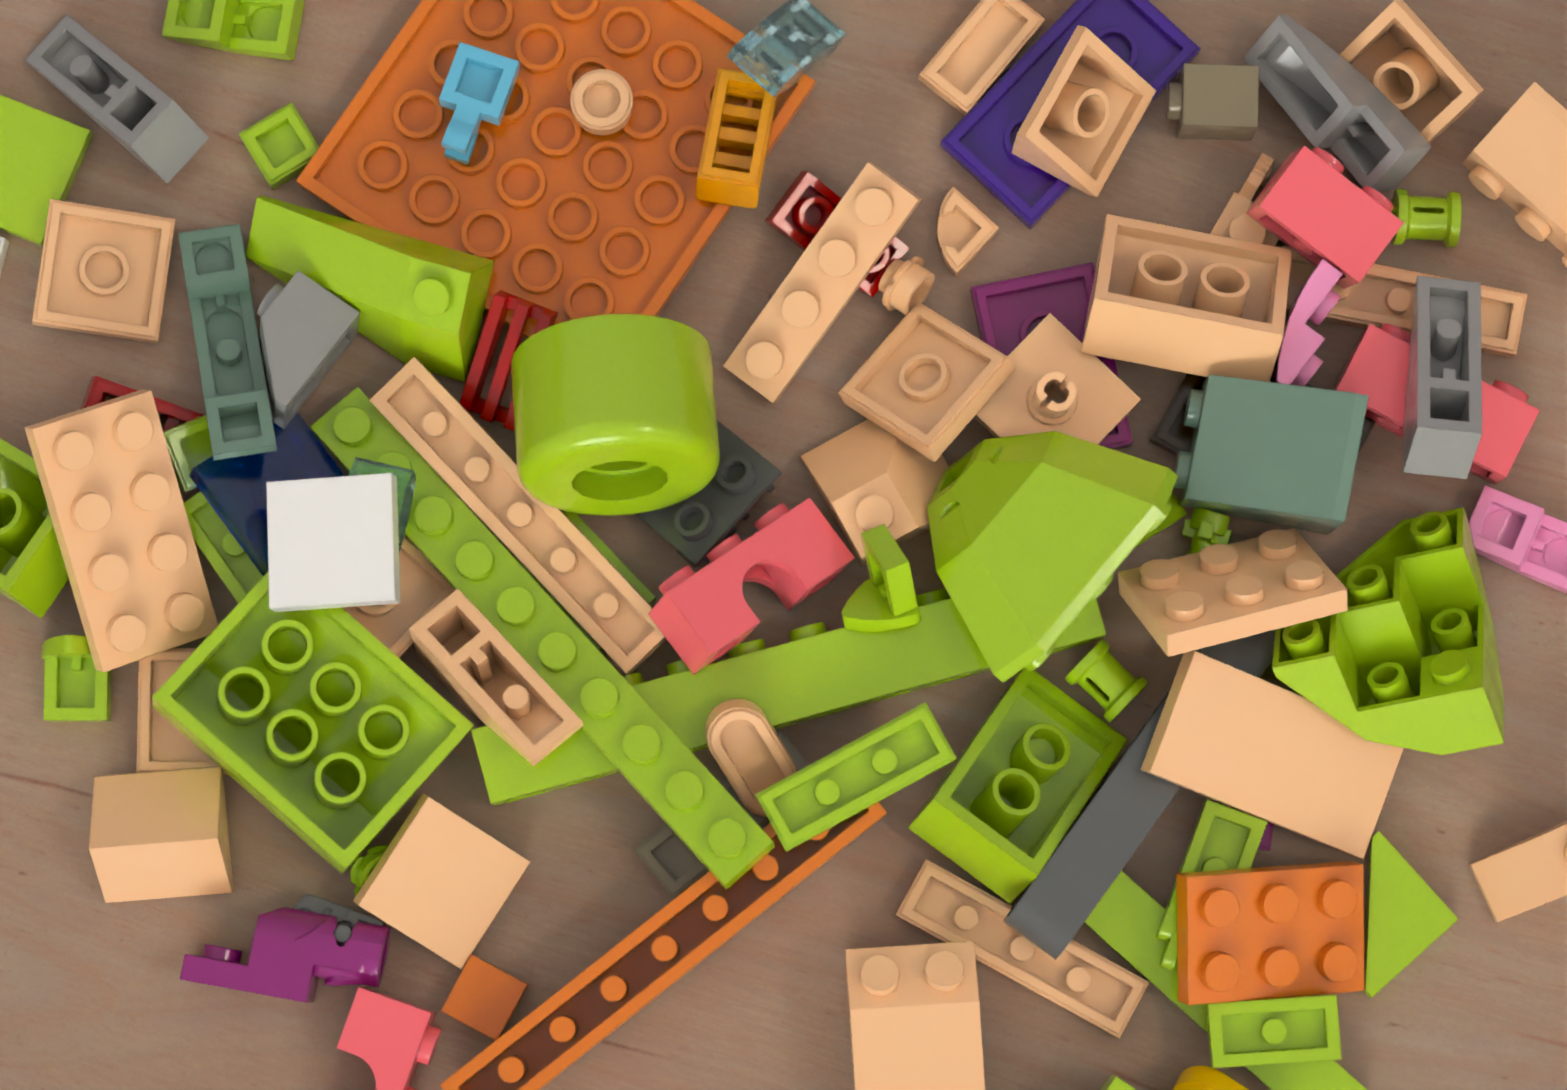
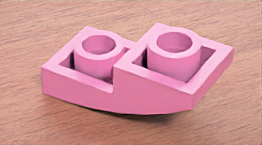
(1296, 355)

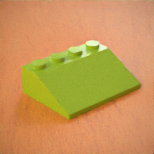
(312, 720)

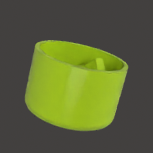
(615, 414)

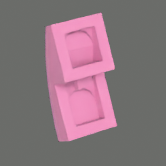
(1520, 538)

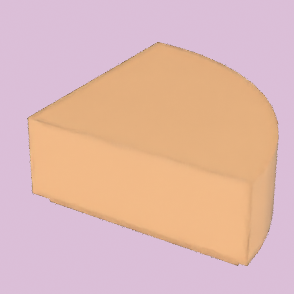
(961, 231)

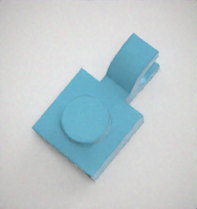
(476, 91)

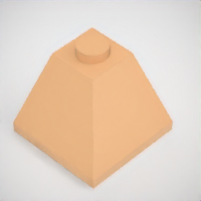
(874, 481)

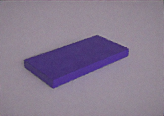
(988, 131)

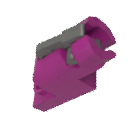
(296, 949)

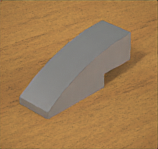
(1336, 105)

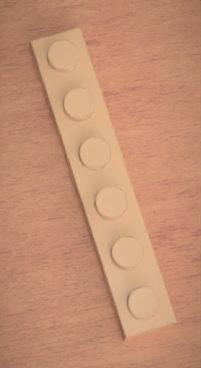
(530, 529)

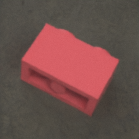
(1326, 214)

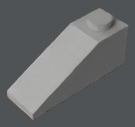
(118, 98)
(1443, 379)

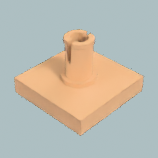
(1057, 390)

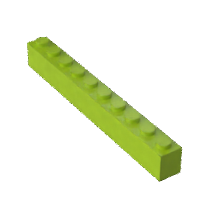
(790, 682)

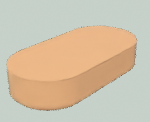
(747, 750)

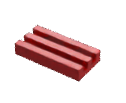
(490, 407)

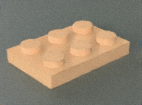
(1232, 591)

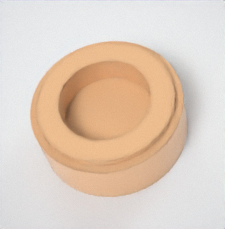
(602, 102)

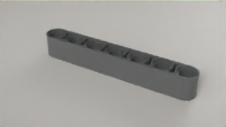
(1112, 825)

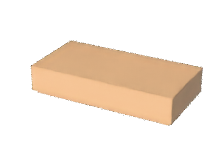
(980, 51)

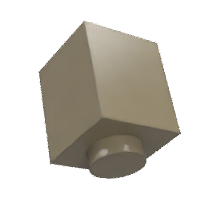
(1214, 101)

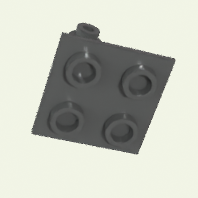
(709, 515)

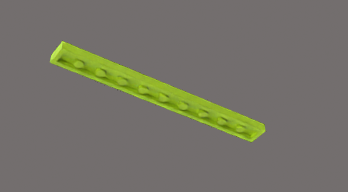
(538, 629)

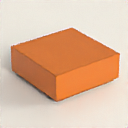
(484, 997)

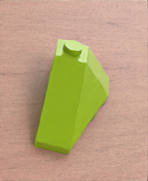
(408, 291)

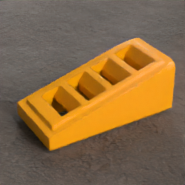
(728, 176)

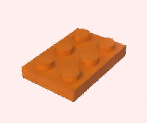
(1270, 932)

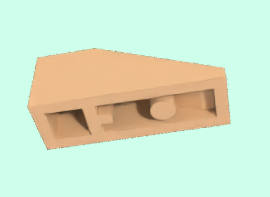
(492, 678)

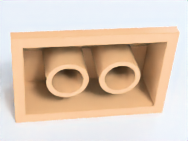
(1527, 165)
(1187, 300)

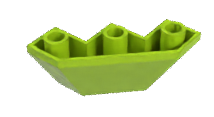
(1034, 535)
(1413, 650)

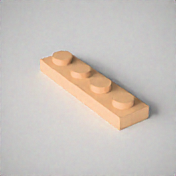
(822, 282)

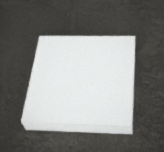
(333, 542)

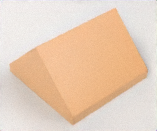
(1413, 70)
(1083, 114)
(161, 834)

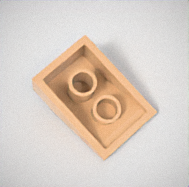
(915, 1017)

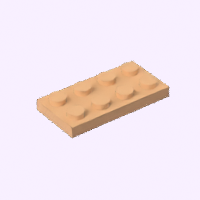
(122, 529)

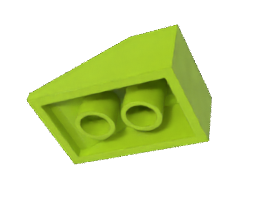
(1018, 785)

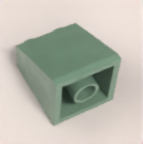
(1271, 452)

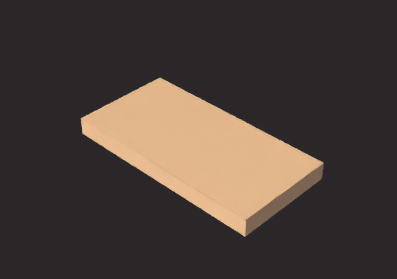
(1270, 755)

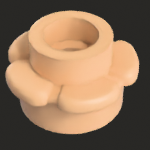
(905, 284)

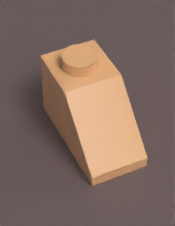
(1524, 873)

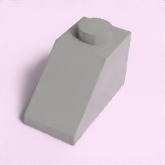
(301, 340)

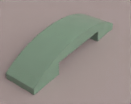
(227, 342)

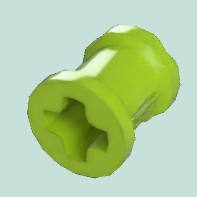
(1428, 217)
(1106, 680)

